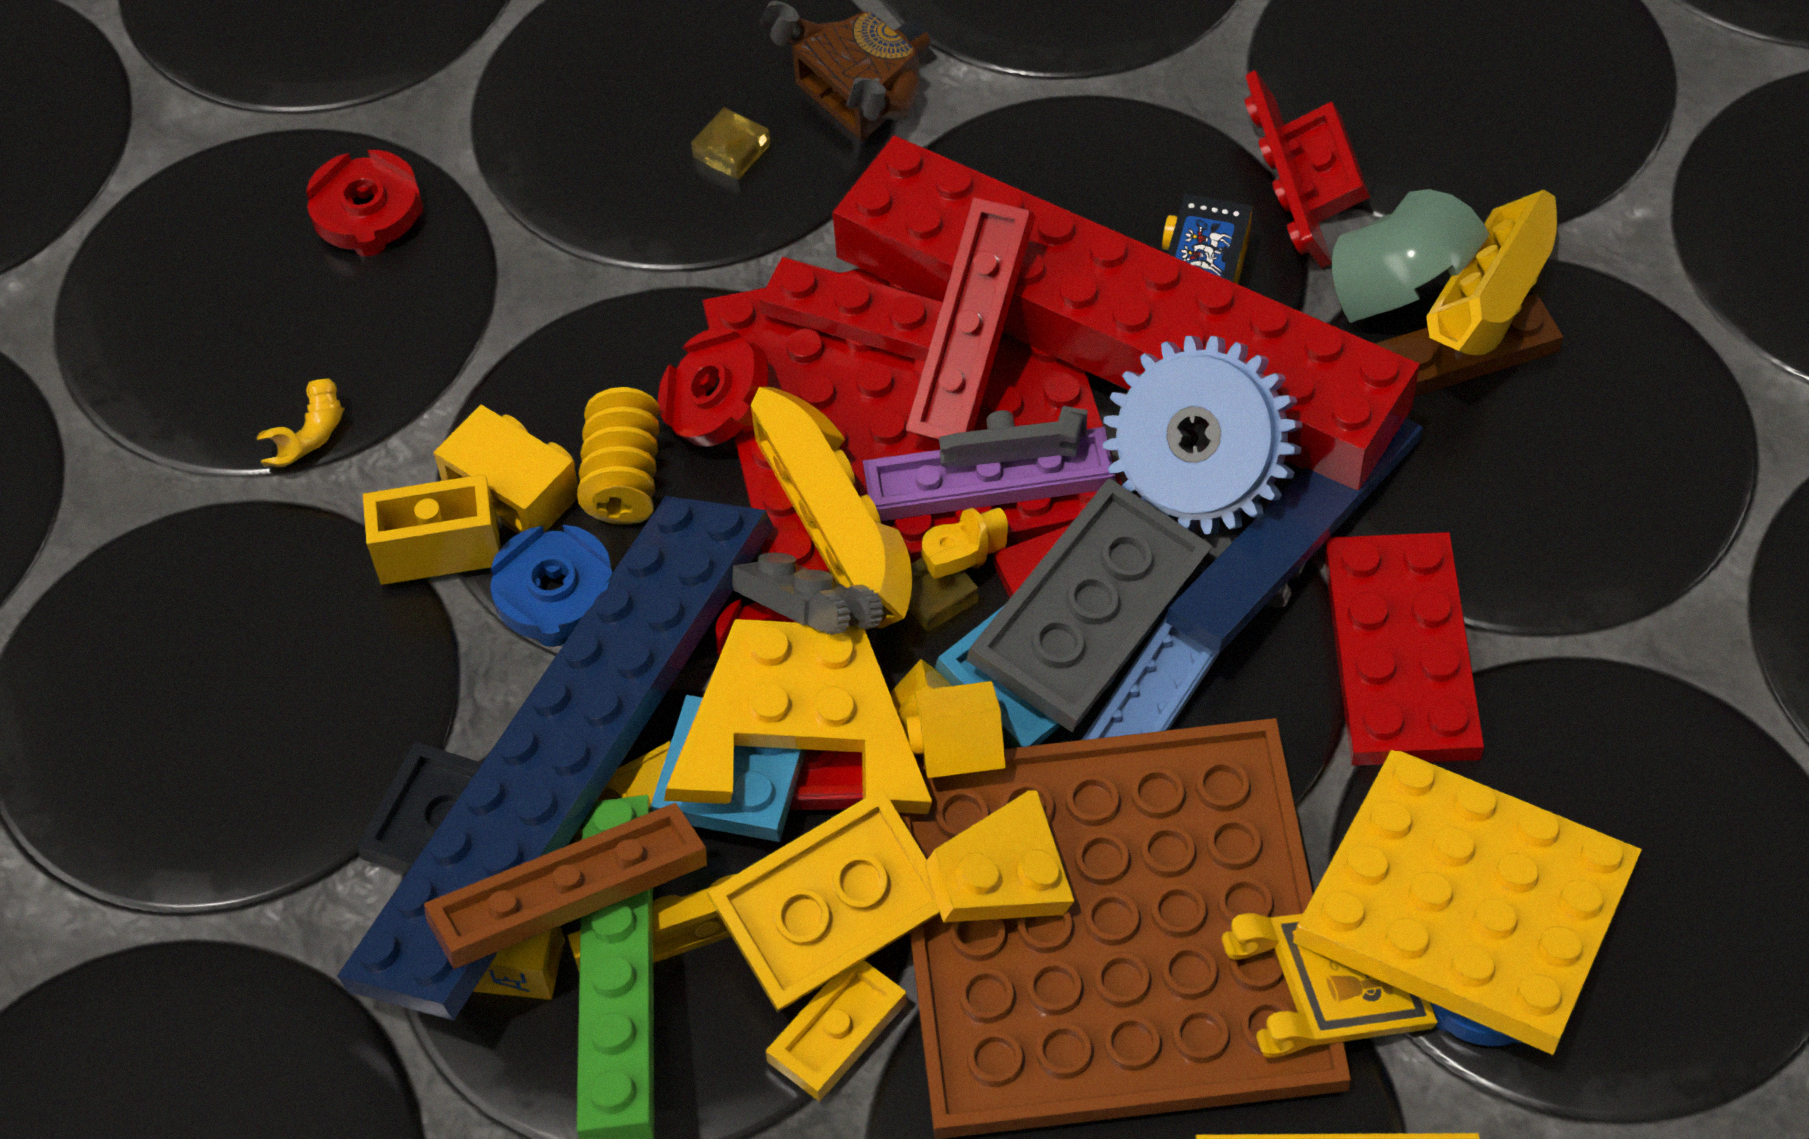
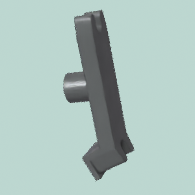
(1009, 442)

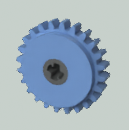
(1244, 429)

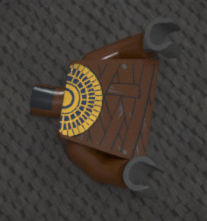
(853, 65)

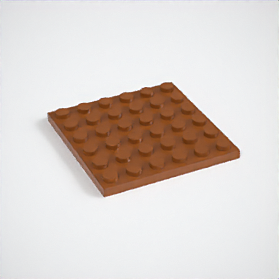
(1131, 988)

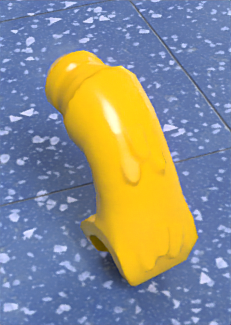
(320, 421)

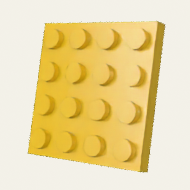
(1469, 899)

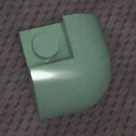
(1401, 251)

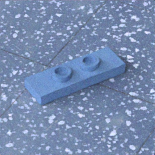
(1155, 685)

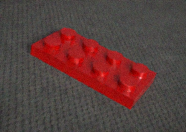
(1402, 648)

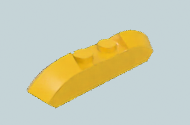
(1489, 291)
(819, 483)

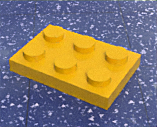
(827, 899)

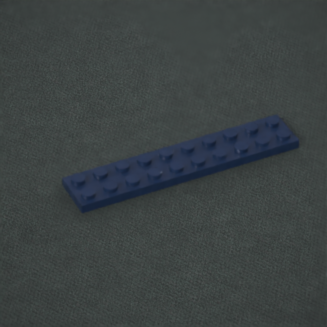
(562, 741)

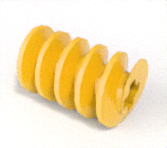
(619, 456)

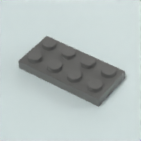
(1089, 604)

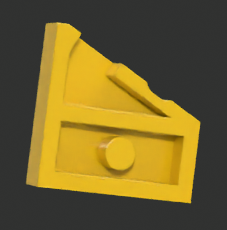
(1001, 867)

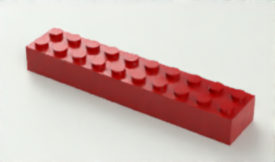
(1112, 299)

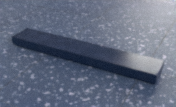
(1275, 549)

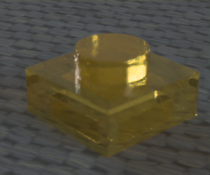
(730, 143)
(939, 598)

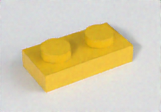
(836, 1028)

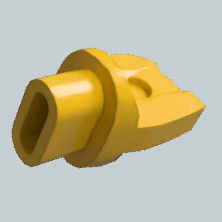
(964, 544)

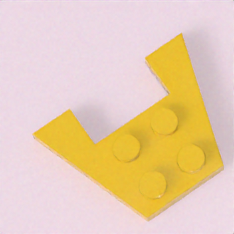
(797, 692)

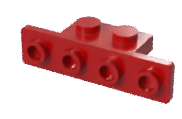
(1313, 165)

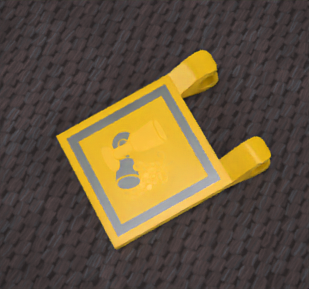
(1330, 997)

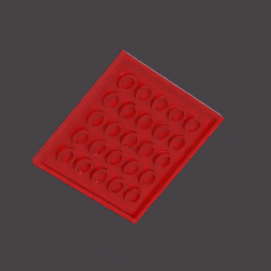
(870, 403)

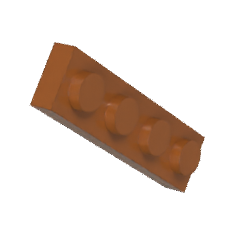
(564, 885)

